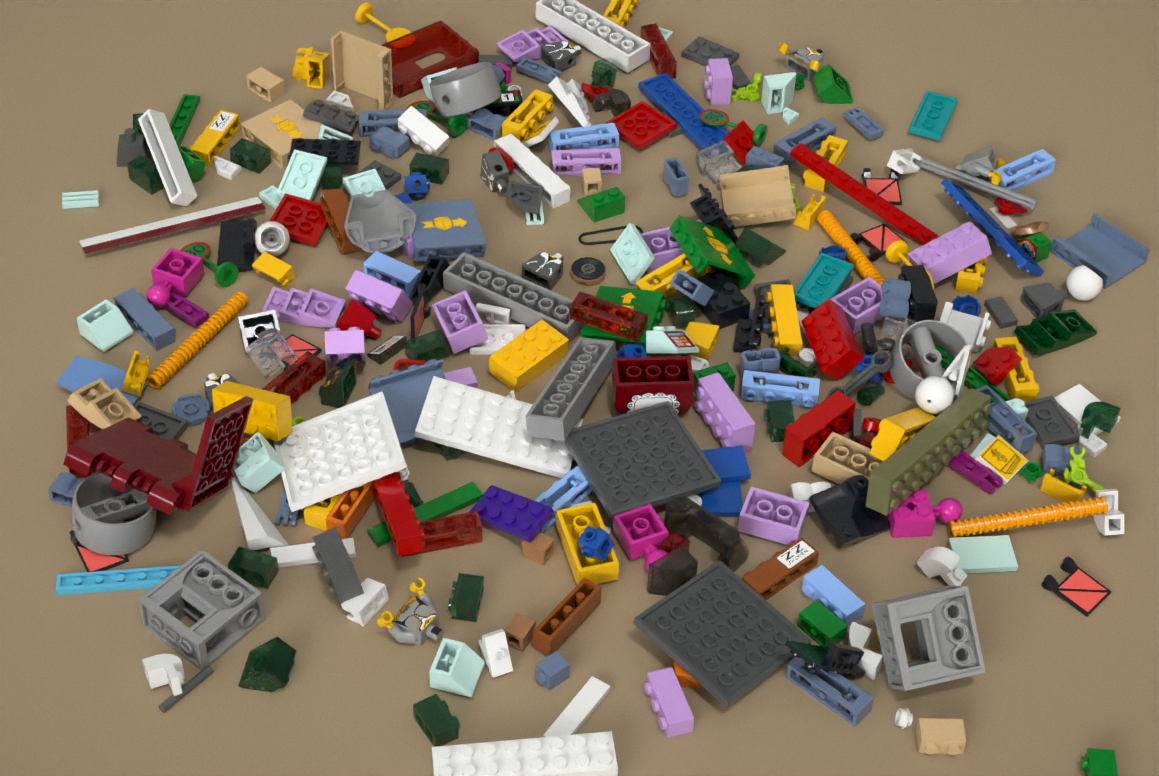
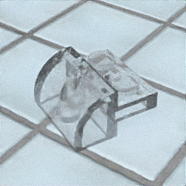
(716, 161)
(893, 329)
(271, 352)

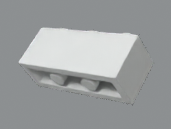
(423, 131)

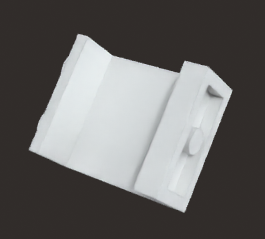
(968, 325)

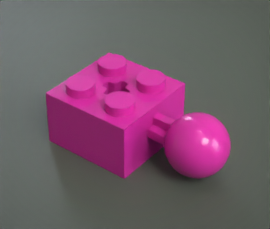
(174, 273)
(917, 516)
(640, 533)

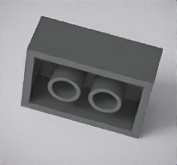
(336, 565)

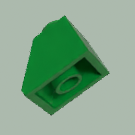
(832, 86)
(603, 204)

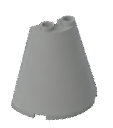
(378, 222)

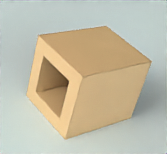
(591, 180)

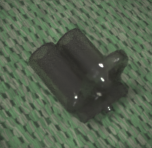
(870, 342)

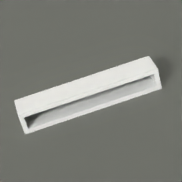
(167, 157)
(534, 171)

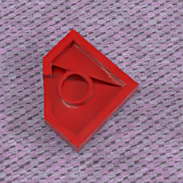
(740, 140)
(997, 363)

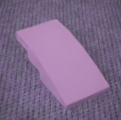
(528, 44)
(304, 308)

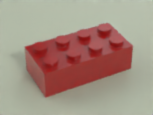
(832, 340)
(812, 429)

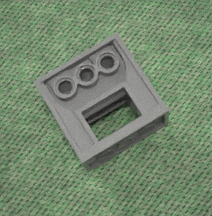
(211, 596)
(943, 632)

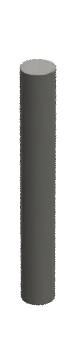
(192, 683)

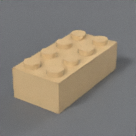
(842, 459)

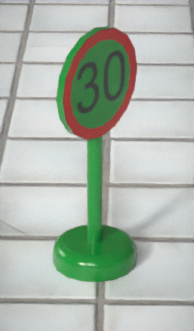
(720, 118)
(456, 124)
(225, 273)

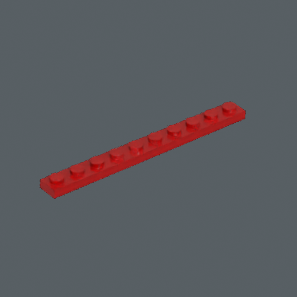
(863, 194)

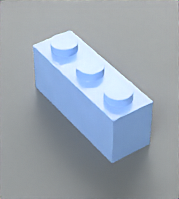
(391, 271)
(832, 593)

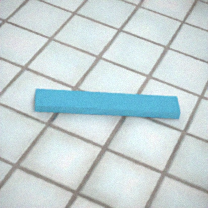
(112, 580)

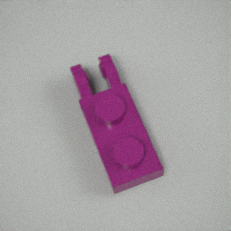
(186, 310)
(976, 472)

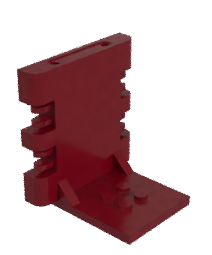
(164, 467)

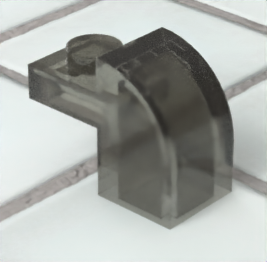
(613, 100)

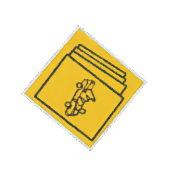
(539, 132)
(1001, 459)

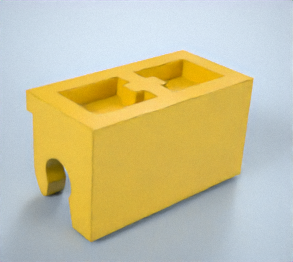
(300, 66)
(810, 213)
(275, 268)
(136, 375)
(1061, 490)

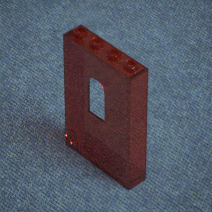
(423, 43)

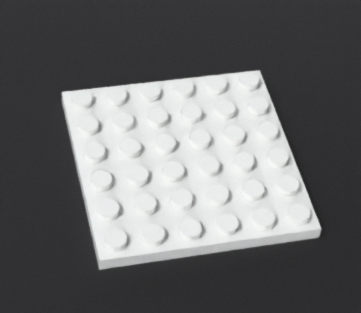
(339, 451)

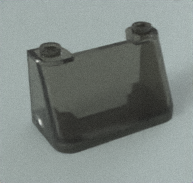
(692, 519)

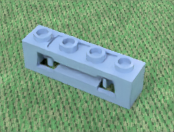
(585, 137)
(1024, 169)
(780, 388)
(564, 492)

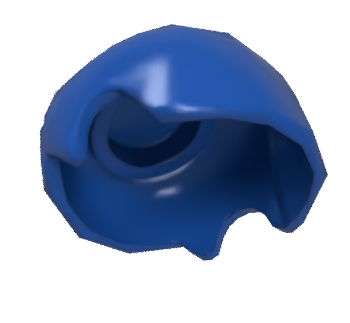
(834, 251)
(967, 305)

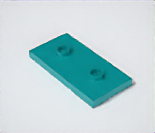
(933, 115)
(822, 280)

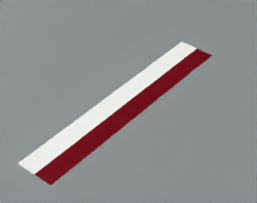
(171, 225)

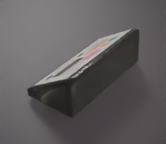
(388, 349)

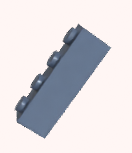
(145, 319)

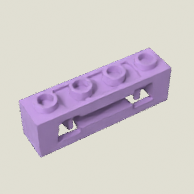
(586, 159)

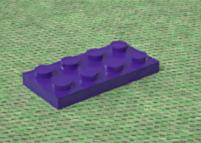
(512, 513)

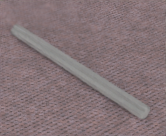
(976, 183)

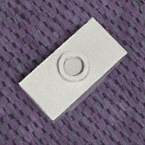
(496, 652)

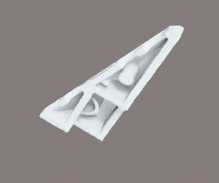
(572, 98)
(957, 372)
(257, 527)

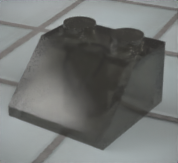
(671, 572)

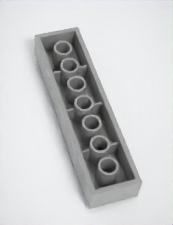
(503, 289)
(570, 389)

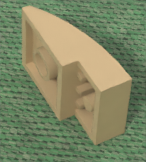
(102, 404)

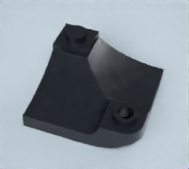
(845, 512)

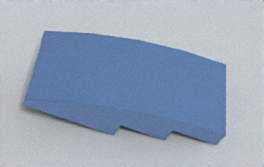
(85, 370)

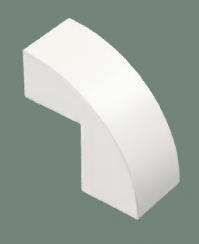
(870, 662)

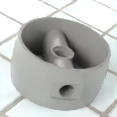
(465, 89)
(922, 338)
(101, 513)

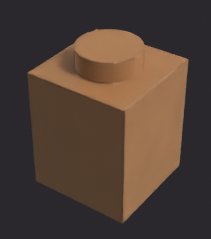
(539, 549)
(520, 632)

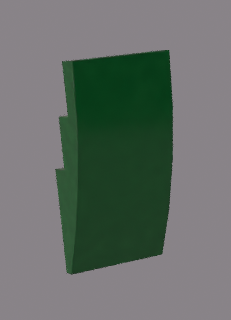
(1055, 331)

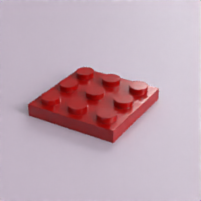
(642, 125)
(301, 218)

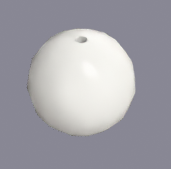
(273, 230)
(1084, 283)
(934, 394)

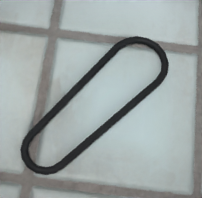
(600, 231)

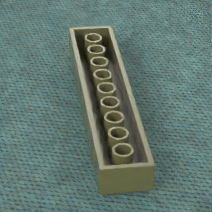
(928, 451)

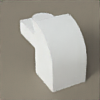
(1113, 521)
(944, 563)
(164, 670)

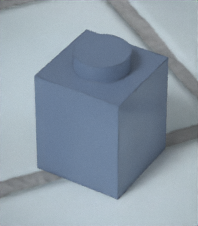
(552, 670)

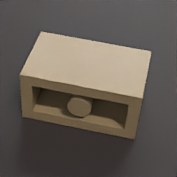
(265, 84)
(940, 736)

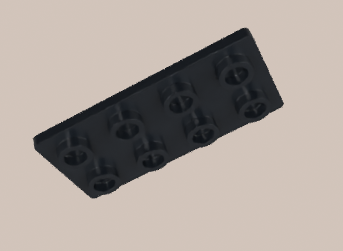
(336, 151)
(710, 213)
(237, 243)
(748, 331)
(836, 658)

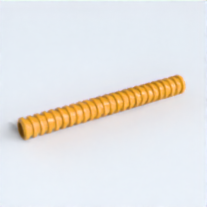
(853, 252)
(197, 340)
(1028, 517)

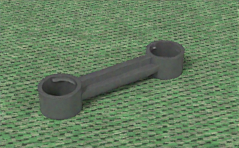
(866, 374)

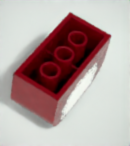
(652, 381)

